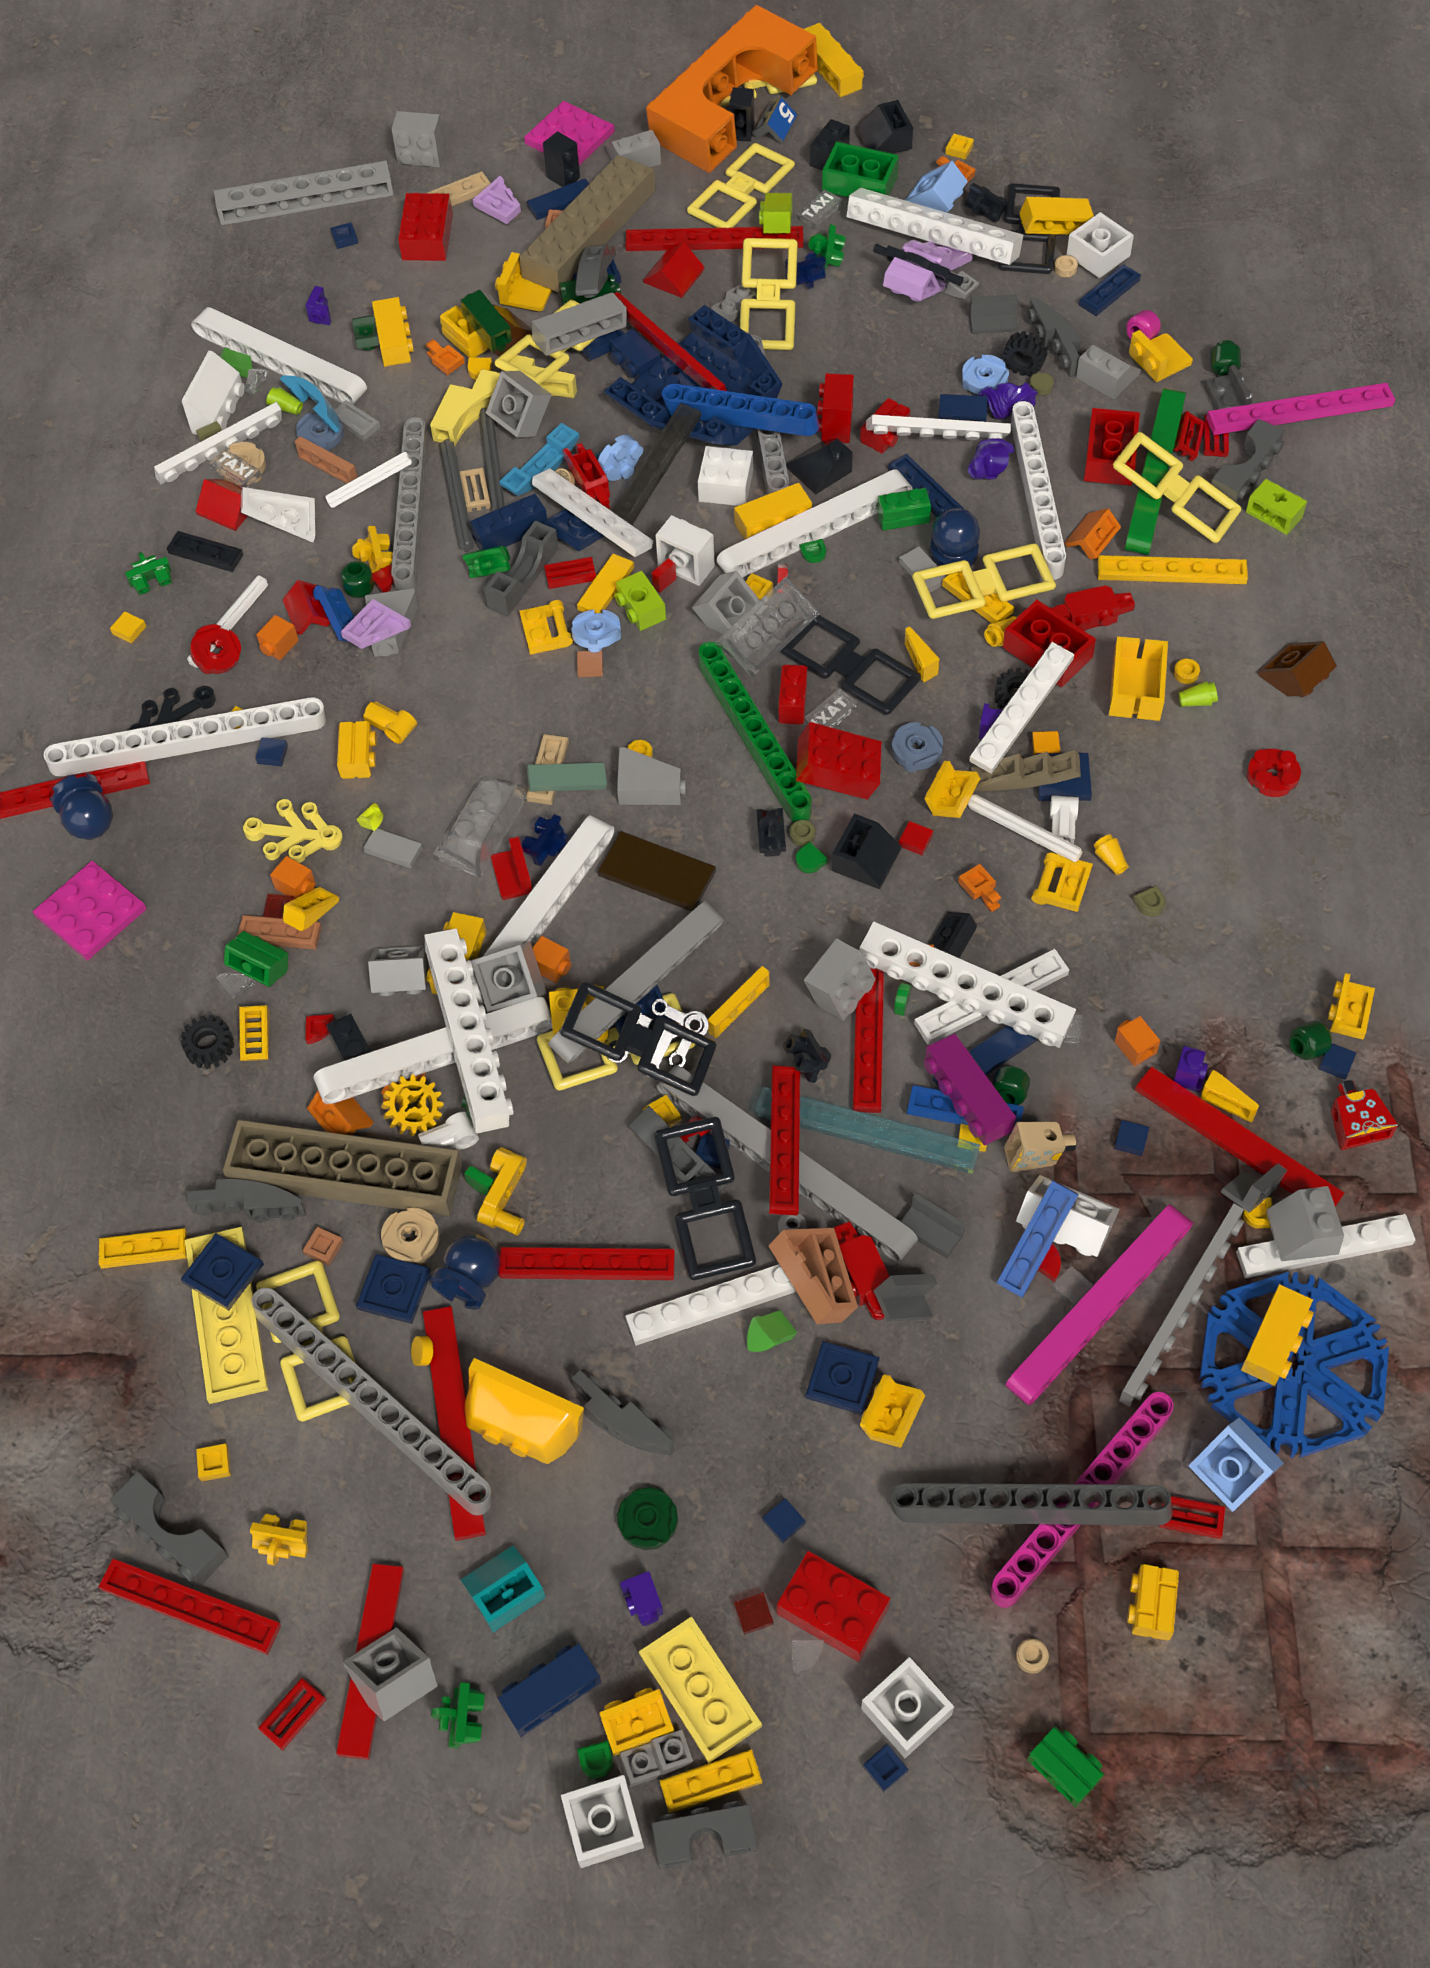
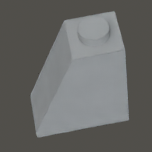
(405, 604)
(647, 780)

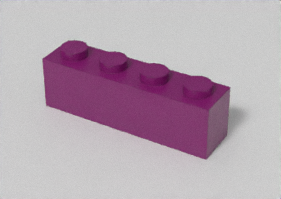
(969, 1089)

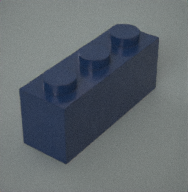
(508, 523)
(549, 1689)

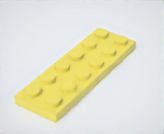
(230, 1338)

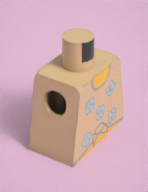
(1036, 1145)

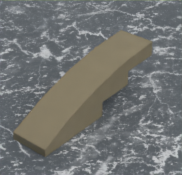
(1033, 771)

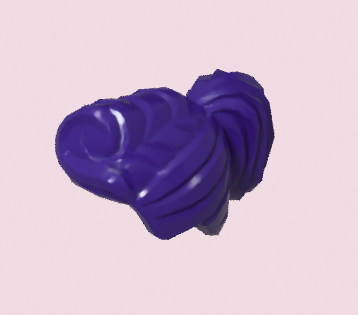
(1005, 396)
(990, 458)

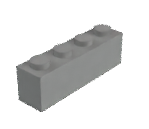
(579, 323)

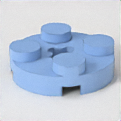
(987, 364)
(620, 458)
(605, 631)

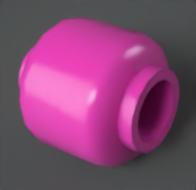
(1146, 322)

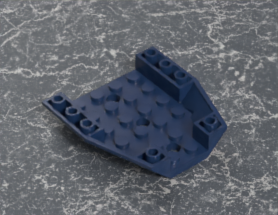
(723, 351)

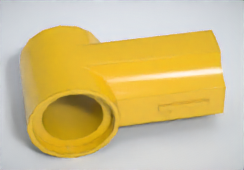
(394, 724)

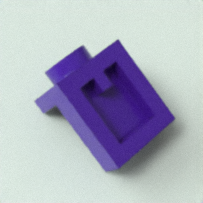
(317, 307)

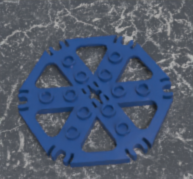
(1317, 1379)

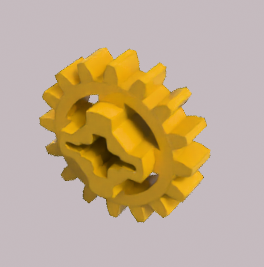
(405, 1097)

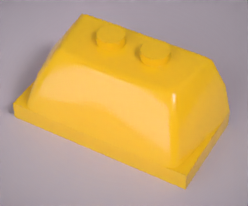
(520, 1414)

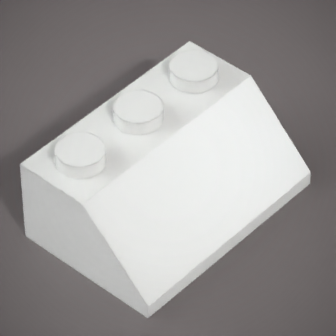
(212, 393)
(1085, 1225)

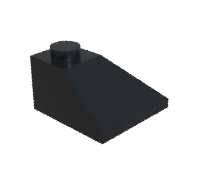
(822, 465)

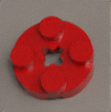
(212, 662)
(1279, 760)

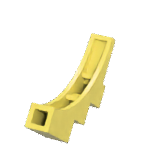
(463, 405)

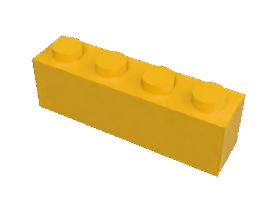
(835, 64)

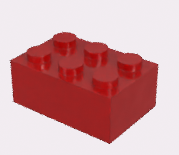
(425, 226)
(1107, 438)
(1039, 627)
(838, 760)
(833, 1606)

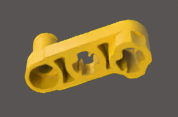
(509, 1169)

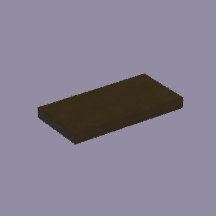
(657, 871)

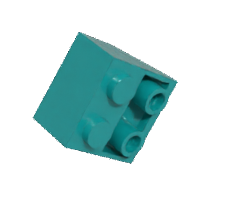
(503, 1588)

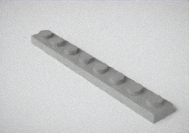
(1178, 1314)

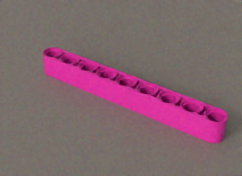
(1098, 1305)
(1106, 1462)

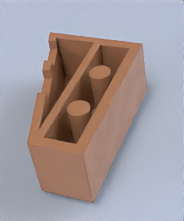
(816, 1272)

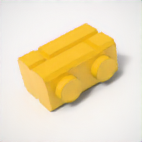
(461, 333)
(355, 749)
(1154, 1602)

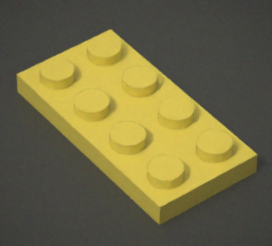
(700, 1689)

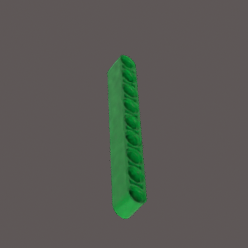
(1146, 507)
(754, 732)

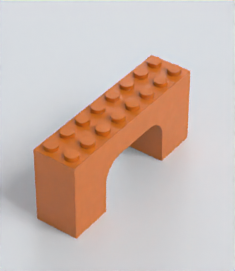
(755, 48)

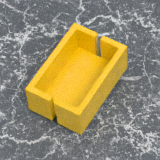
(1137, 682)

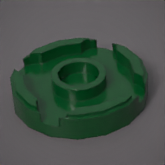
(647, 1518)

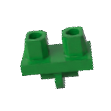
(829, 246)
(487, 561)
(146, 570)
(463, 1701)

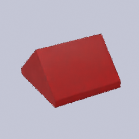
(675, 271)
(221, 503)

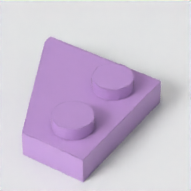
(498, 201)
(374, 624)

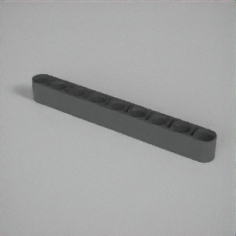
(1043, 1512)

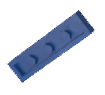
(937, 1106)
(1037, 1238)

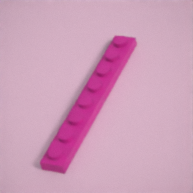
(1301, 408)

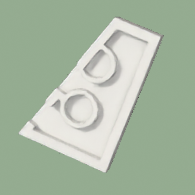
(284, 511)

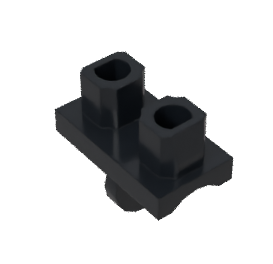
(985, 202)
(771, 832)
(808, 1054)

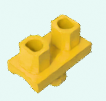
(371, 549)
(278, 1541)

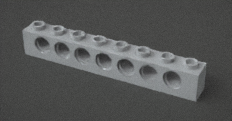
(303, 193)

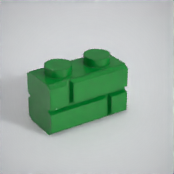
(903, 509)
(256, 958)
(1066, 1765)

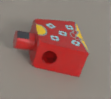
(1360, 1117)

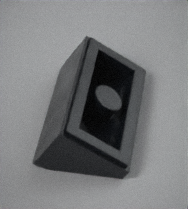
(954, 933)

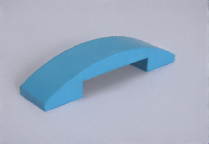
(303, 390)
(548, 457)

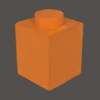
(277, 637)
(292, 878)
(551, 959)
(1136, 1040)

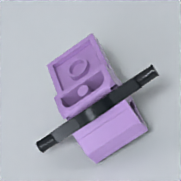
(921, 268)

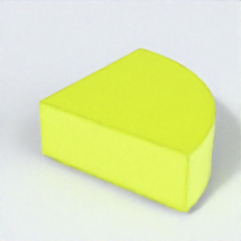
(371, 817)

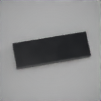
(205, 551)

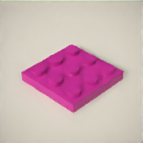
(574, 123)
(89, 910)

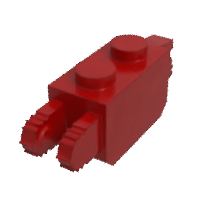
(588, 474)
(1095, 607)
(863, 1267)

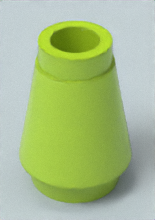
(285, 401)
(1199, 695)

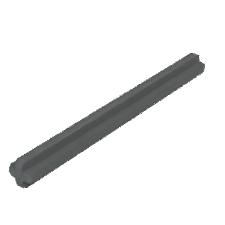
(491, 461)
(457, 495)

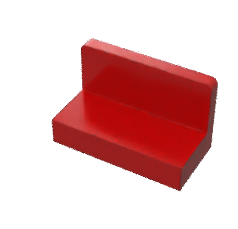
(303, 607)
(512, 871)

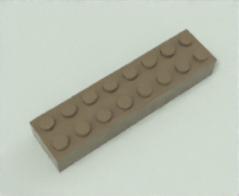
(587, 222)
(345, 1167)

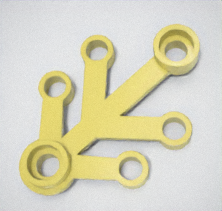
(295, 833)

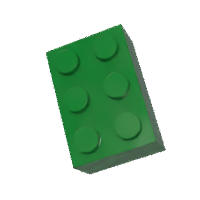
(859, 167)

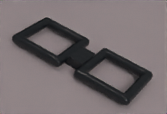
(1010, 217)
(853, 665)
(638, 1038)
(704, 1198)

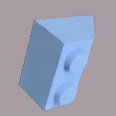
(939, 188)
(1241, 1467)

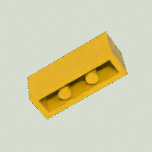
(1054, 215)
(392, 331)
(770, 510)
(474, 933)
(1278, 1336)

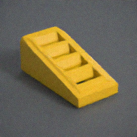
(923, 657)
(307, 909)
(249, 1013)
(1228, 1097)

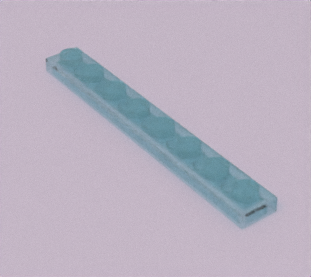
(880, 1133)

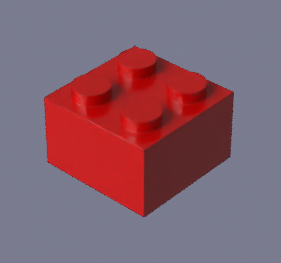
(836, 407)

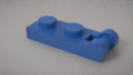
(335, 608)

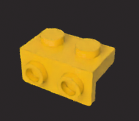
(951, 791)
(1351, 1009)
(891, 1412)
(636, 1721)

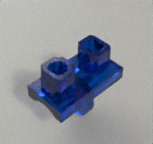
(809, 270)
(548, 843)

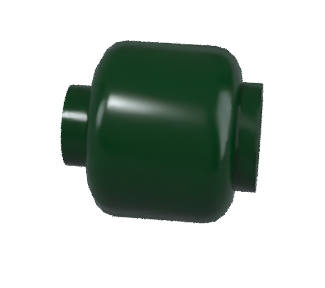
(1223, 356)
(357, 579)
(1310, 1040)
(1012, 1084)

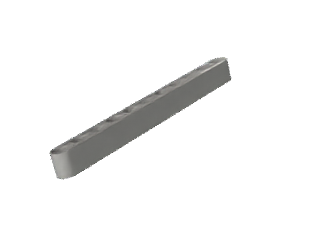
(815, 1181)
(376, 1411)

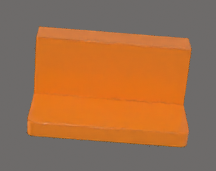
(1094, 532)
(340, 1117)

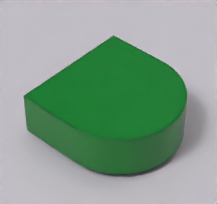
(813, 551)
(810, 859)
(902, 998)
(478, 1180)
(596, 1760)

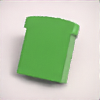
(239, 361)
(769, 1331)

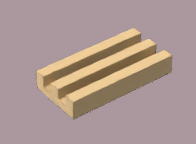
(477, 503)

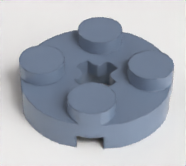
(327, 439)
(912, 758)

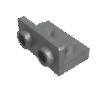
(1228, 390)

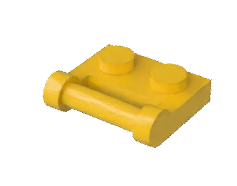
(537, 628)
(1070, 885)

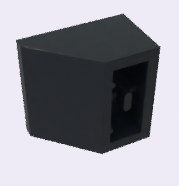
(887, 129)
(865, 852)

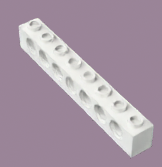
(935, 226)
(981, 983)
(485, 1114)

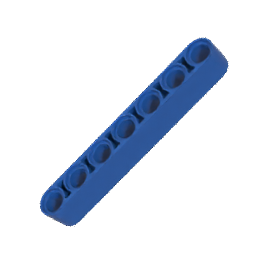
(744, 409)

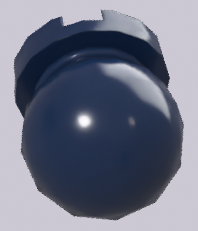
(955, 537)
(82, 806)
(468, 1268)

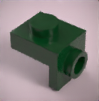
(365, 332)

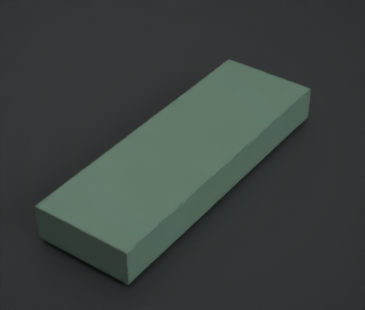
(566, 777)

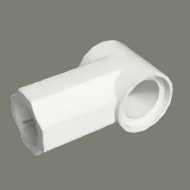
(1063, 815)
(456, 1132)

